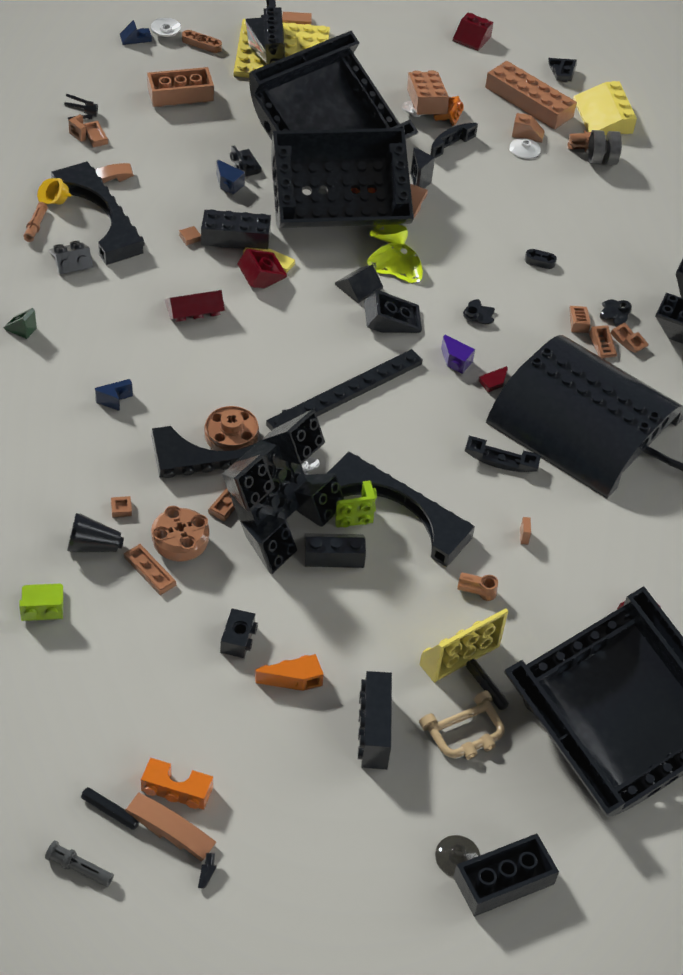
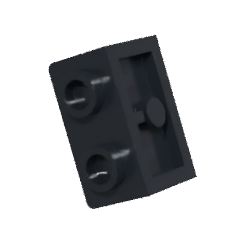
(245, 161)

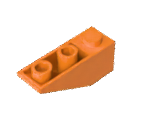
(294, 674)

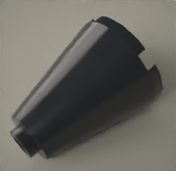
(93, 536)

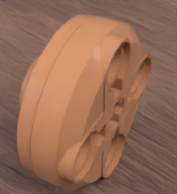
(231, 429)
(180, 534)

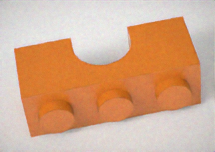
(192, 792)

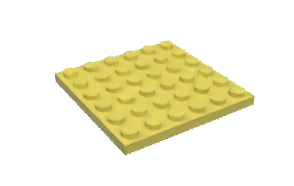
(296, 38)

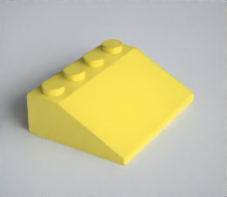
(606, 108)
(465, 645)

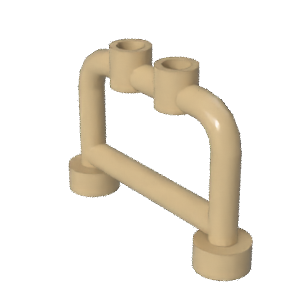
(468, 749)

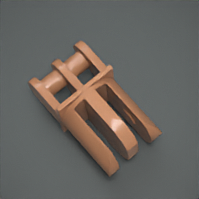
(579, 140)

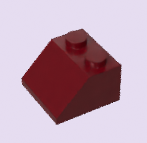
(473, 31)
(261, 268)

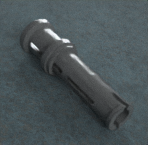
(69, 859)

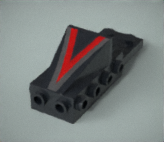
(267, 33)

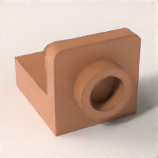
(77, 128)

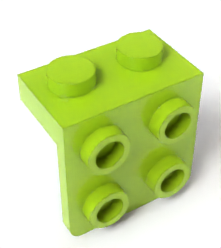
(357, 510)
(41, 602)

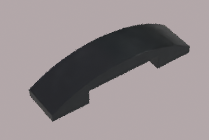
(464, 132)
(500, 458)

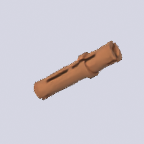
(33, 225)

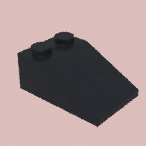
(391, 314)

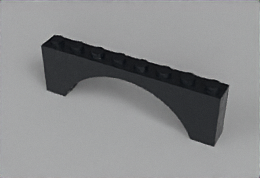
(122, 238)
(179, 456)
(446, 530)

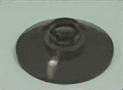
(446, 856)

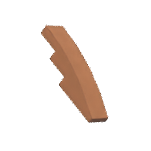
(170, 825)

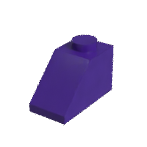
(456, 354)

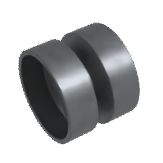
(608, 148)

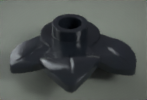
(614, 310)
(478, 313)

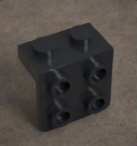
(72, 257)

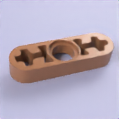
(193, 38)

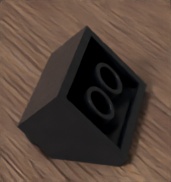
(335, 550)

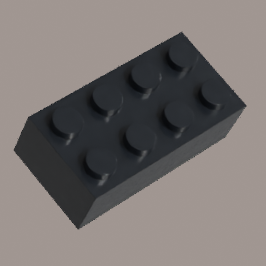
(235, 229)
(375, 720)
(505, 874)

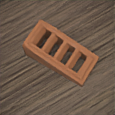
(579, 319)
(597, 331)

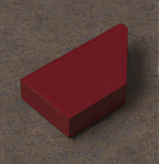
(494, 379)

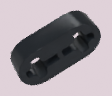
(540, 258)

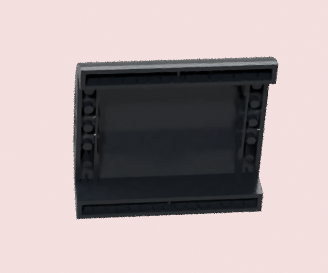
(321, 91)
(581, 413)
(614, 702)

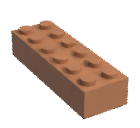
(530, 94)

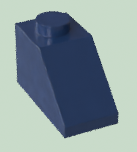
(229, 177)

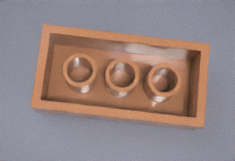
(180, 86)
(427, 92)

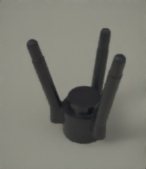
(89, 108)

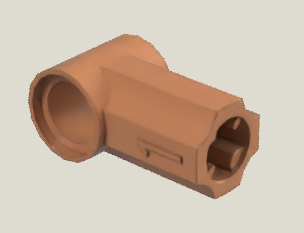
(483, 586)

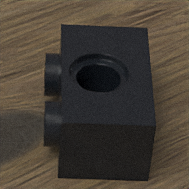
(235, 643)

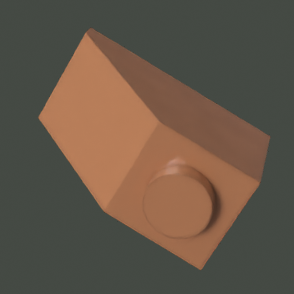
(527, 127)

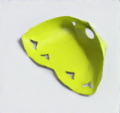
(391, 233)
(397, 262)

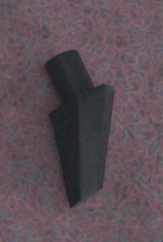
(207, 870)

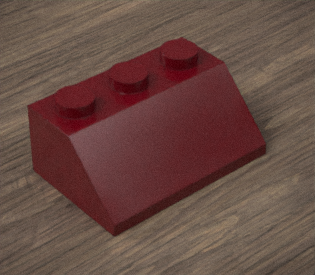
(195, 305)

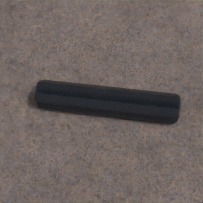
(487, 684)
(109, 808)

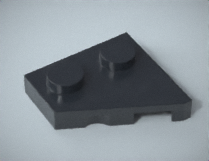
(562, 68)

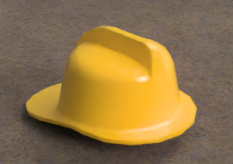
(53, 191)

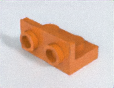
(455, 109)

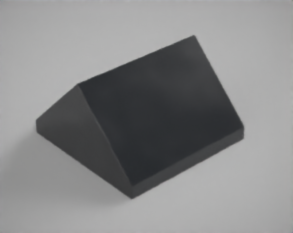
(422, 168)
(360, 283)

